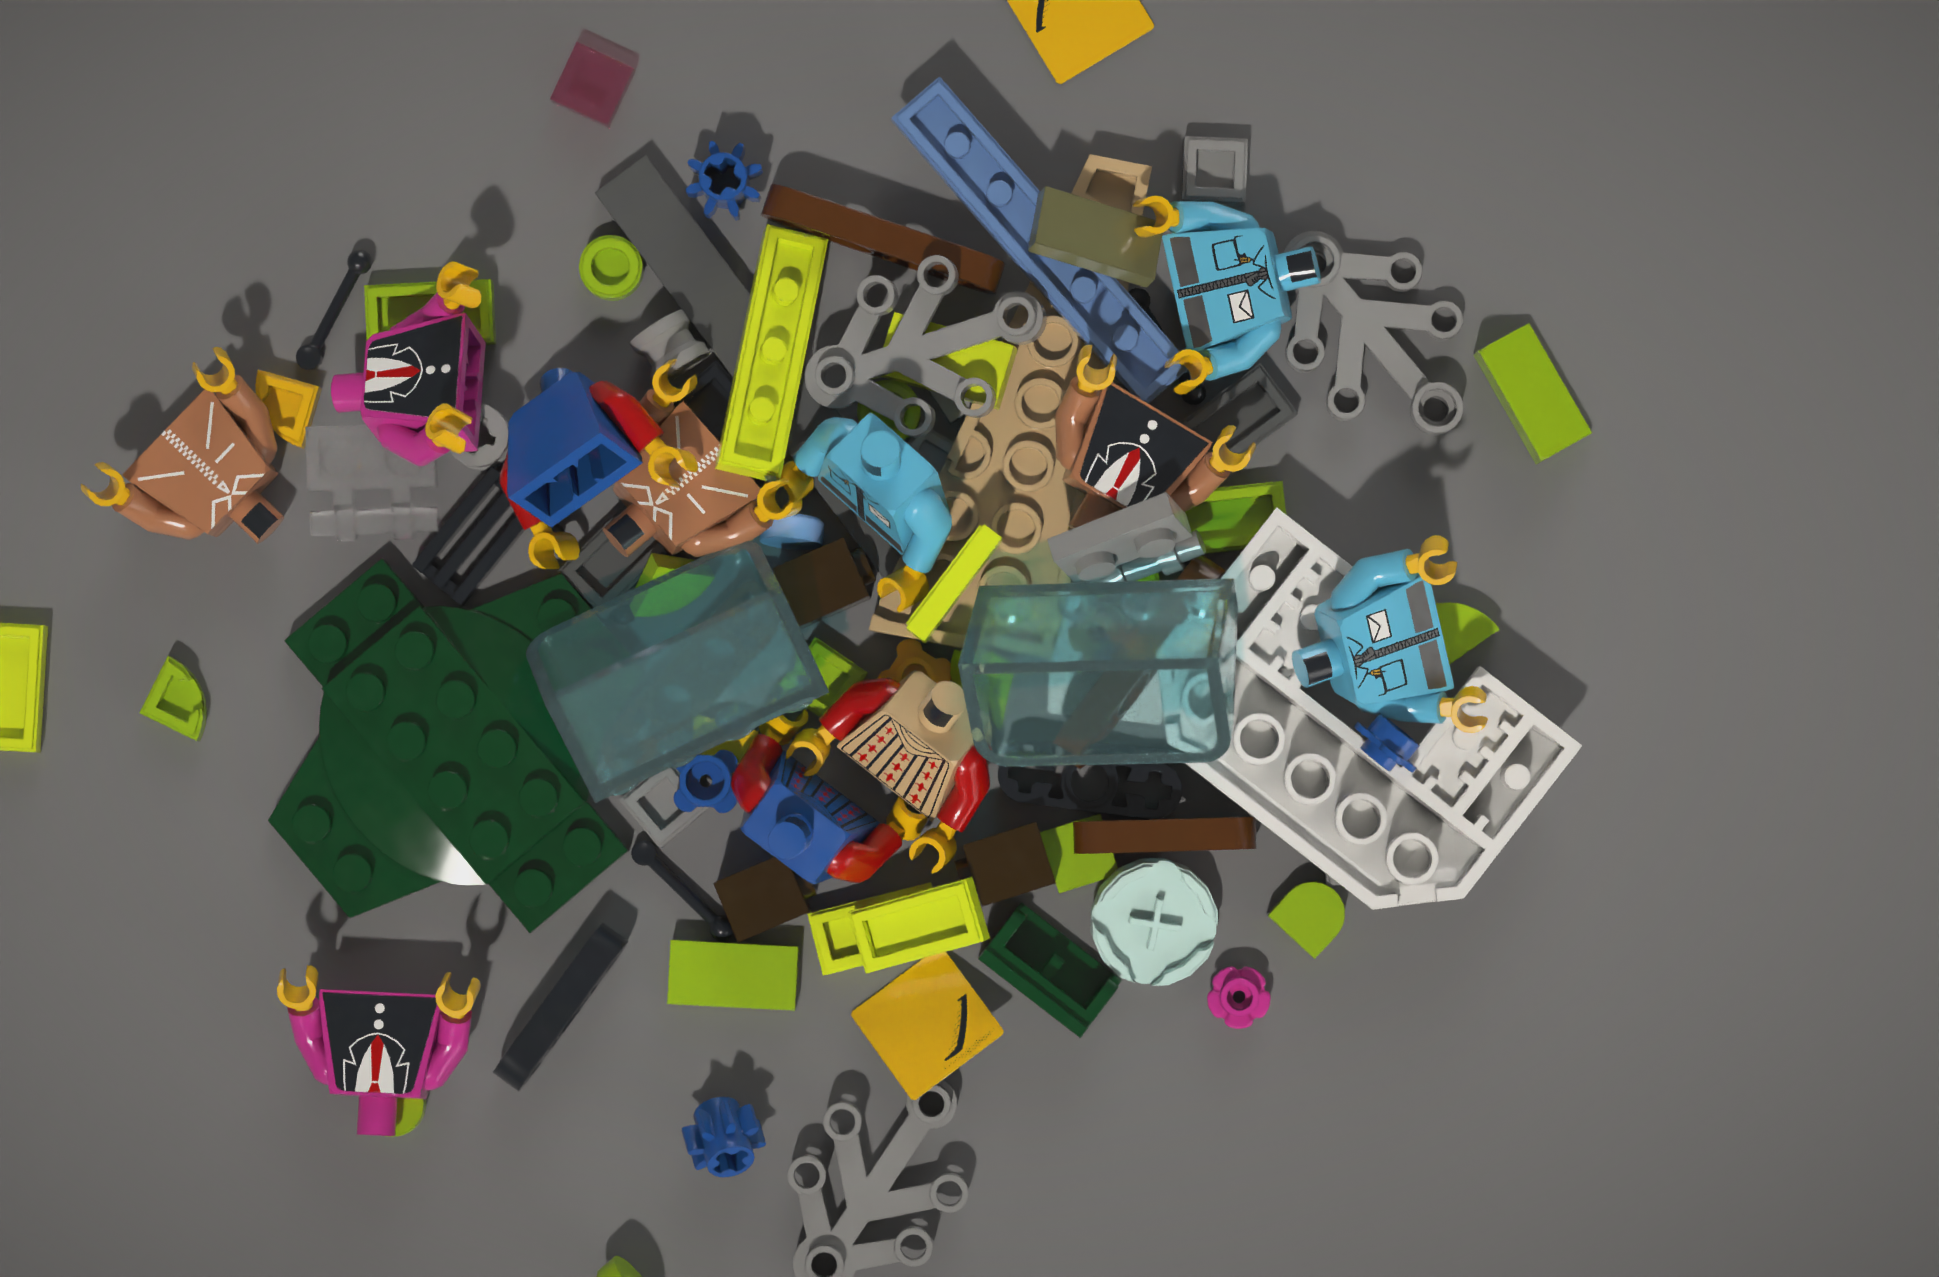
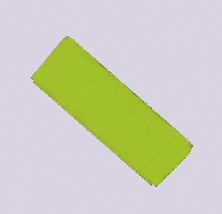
(1532, 393)

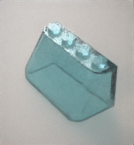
(674, 669)
(1101, 672)

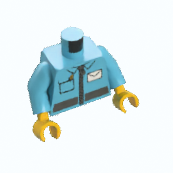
(1225, 284)
(885, 487)
(1387, 642)

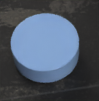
(795, 533)

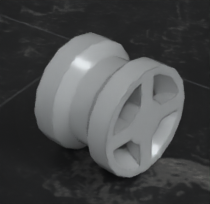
(670, 340)
(492, 442)

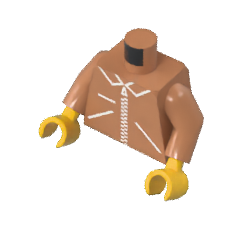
(203, 466)
(709, 507)

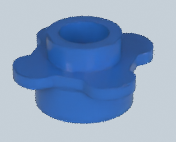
(1387, 743)
(718, 794)

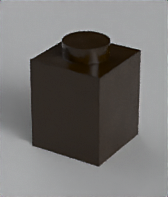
(825, 581)
(1006, 864)
(763, 897)

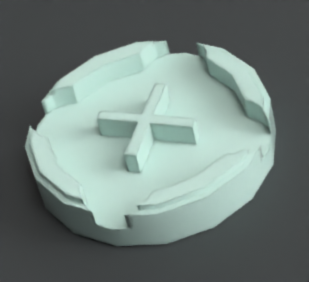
(1153, 921)

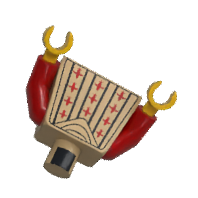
(915, 743)

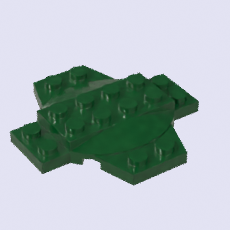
(439, 754)

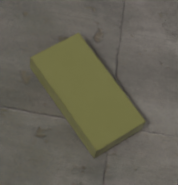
(1094, 237)

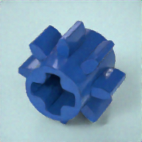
(719, 163)
(723, 1136)

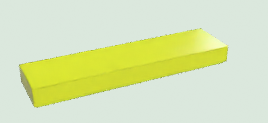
(771, 353)

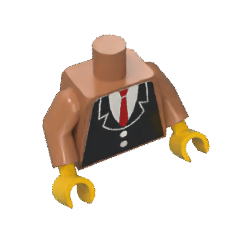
(1130, 451)

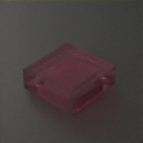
(592, 85)

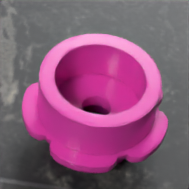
(1221, 996)

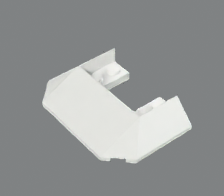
(1307, 780)

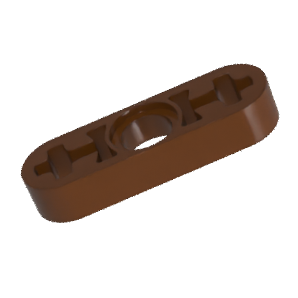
(1164, 835)

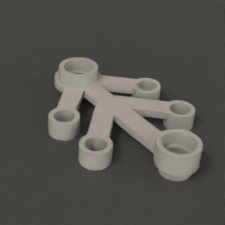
(1365, 324)
(912, 350)
(869, 1195)

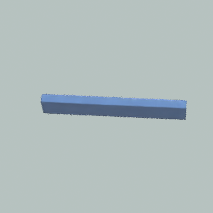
(1005, 206)

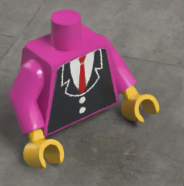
(423, 376)
(379, 1042)

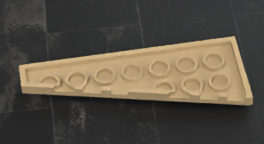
(1006, 462)

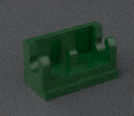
(1050, 969)

